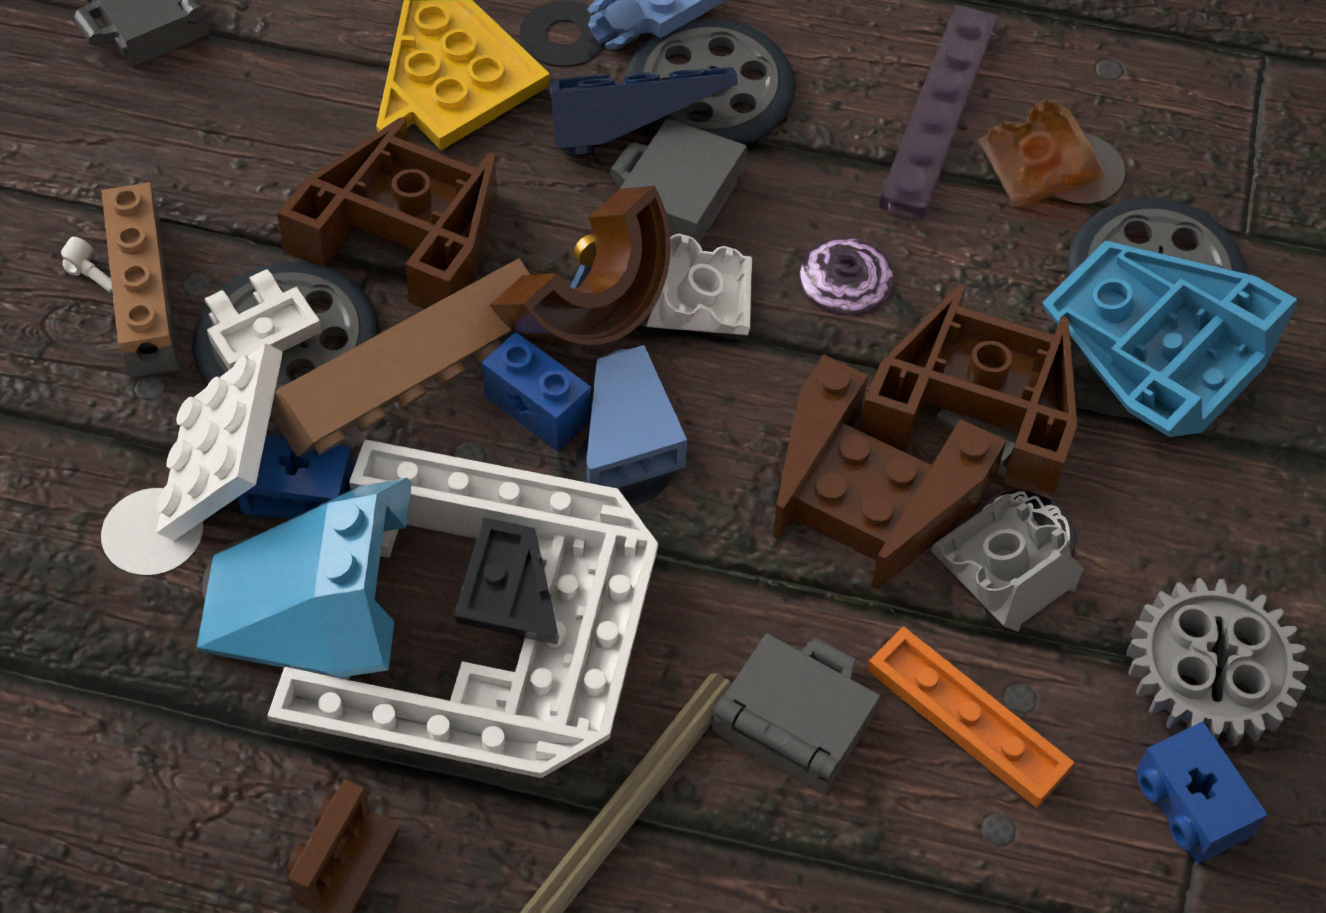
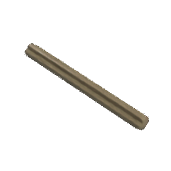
(629, 800)

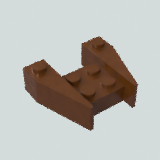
(404, 197)
(985, 373)
(869, 490)

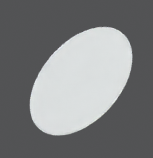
(132, 539)

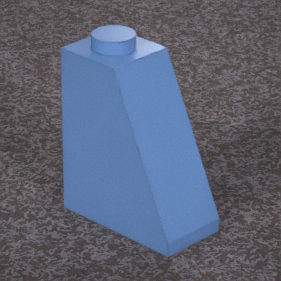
(631, 423)

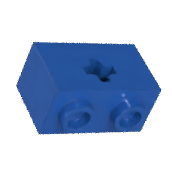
(537, 391)
(294, 484)
(1199, 793)

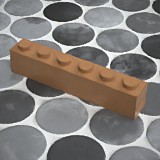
(394, 366)

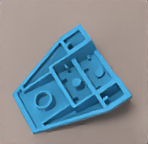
(1170, 332)
(309, 588)

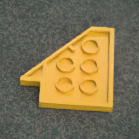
(455, 71)

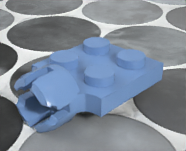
(636, 17)

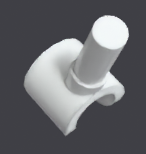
(76, 261)

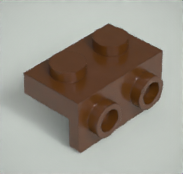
(341, 854)

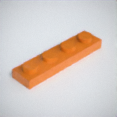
(970, 717)

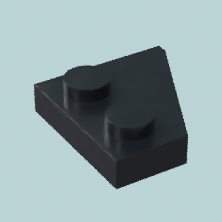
(507, 584)

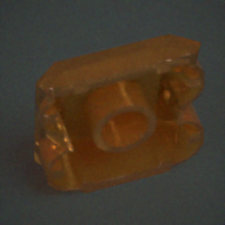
(1041, 154)

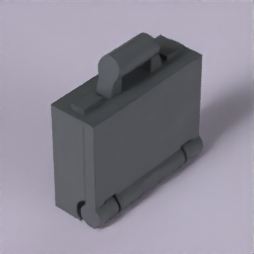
(142, 26)
(690, 171)
(797, 710)

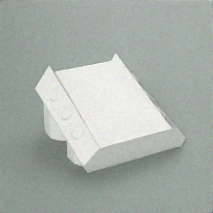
(704, 290)

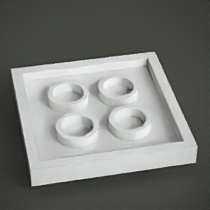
(219, 442)

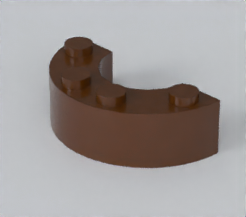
(616, 294)

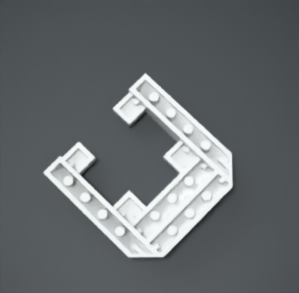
(560, 694)

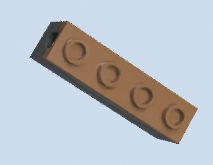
(139, 280)

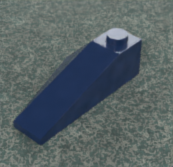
(598, 110)

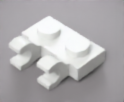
(277, 320)

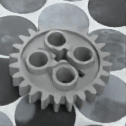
(1265, 667)

